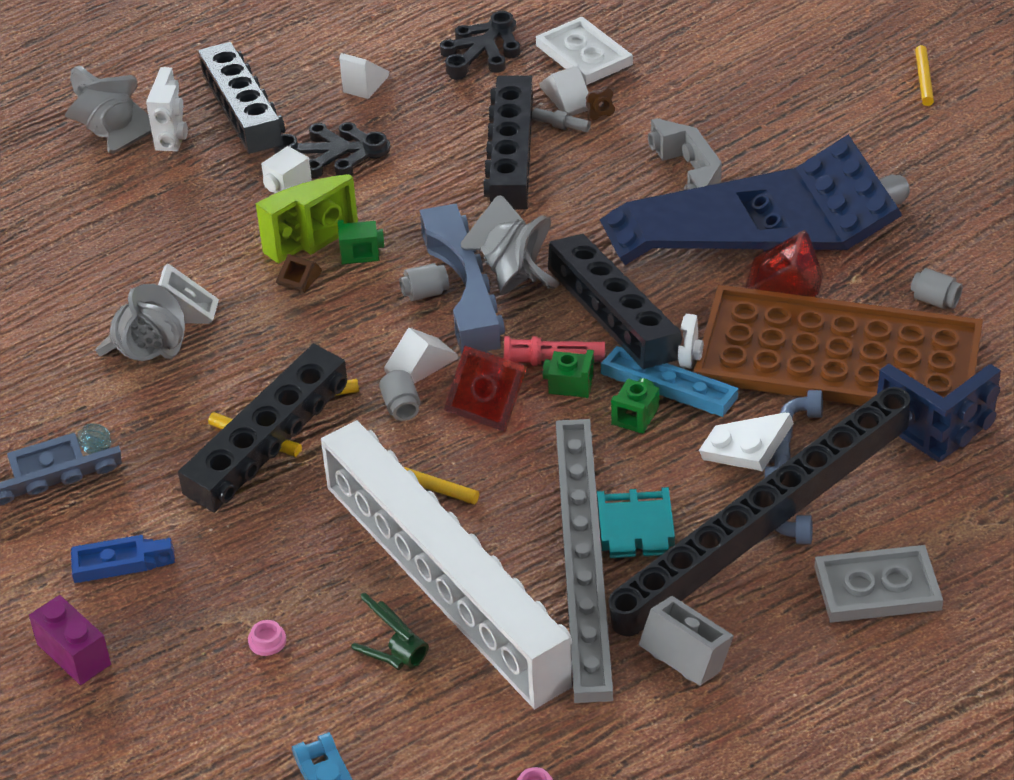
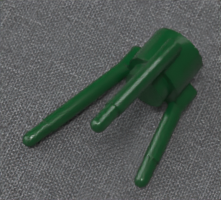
(404, 644)

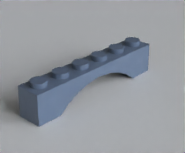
(476, 311)

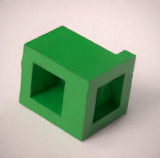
(359, 241)
(570, 373)
(639, 397)

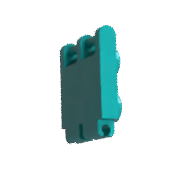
(636, 523)

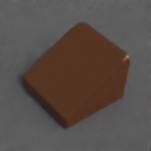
(298, 273)

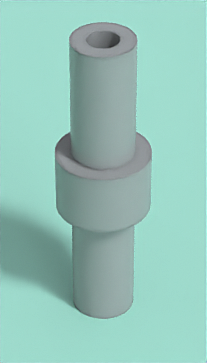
(561, 120)

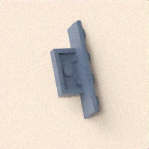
(53, 463)

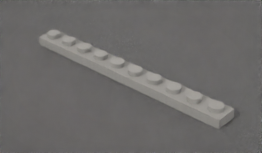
(583, 563)

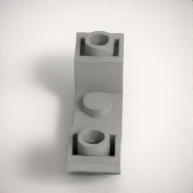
(678, 140)

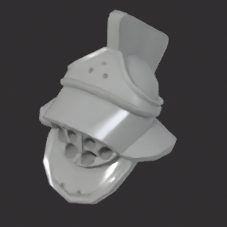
(107, 108)
(510, 245)
(147, 325)

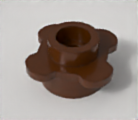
(594, 98)

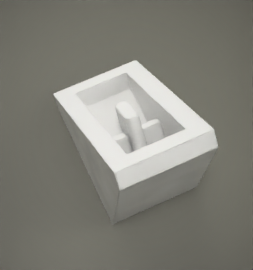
(361, 76)
(566, 90)
(196, 302)
(420, 355)

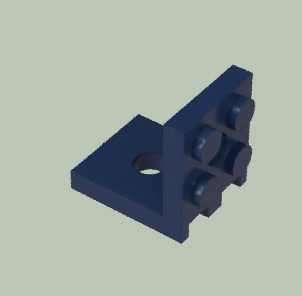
(950, 422)

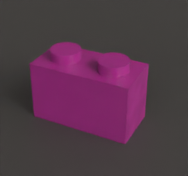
(70, 639)

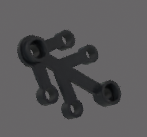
(501, 25)
(367, 145)

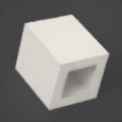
(285, 170)

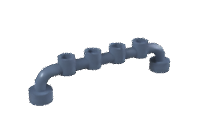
(813, 404)

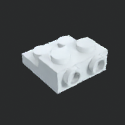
(166, 112)

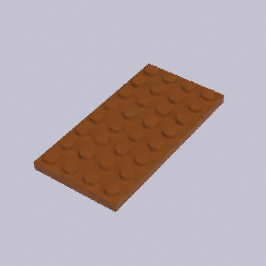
(831, 345)

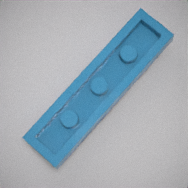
(673, 382)

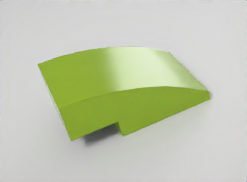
(305, 216)

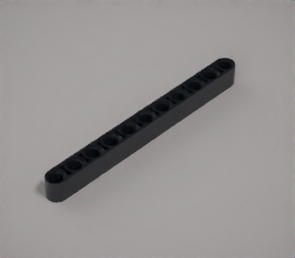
(760, 510)

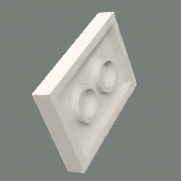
(585, 46)

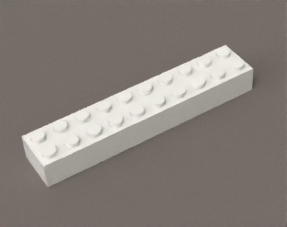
(449, 564)

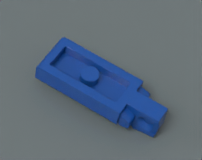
(119, 557)

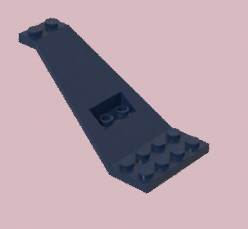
(827, 196)

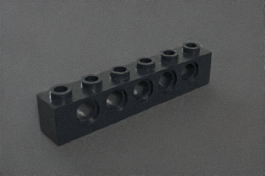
(241, 97)
(509, 140)
(614, 301)
(262, 428)

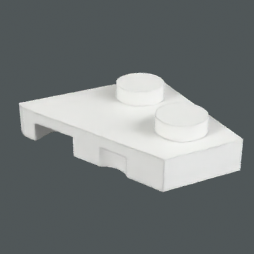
(747, 442)

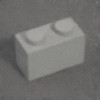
(685, 640)

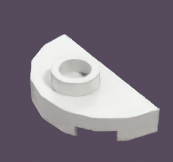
(692, 346)

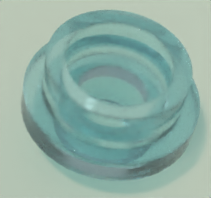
(94, 438)

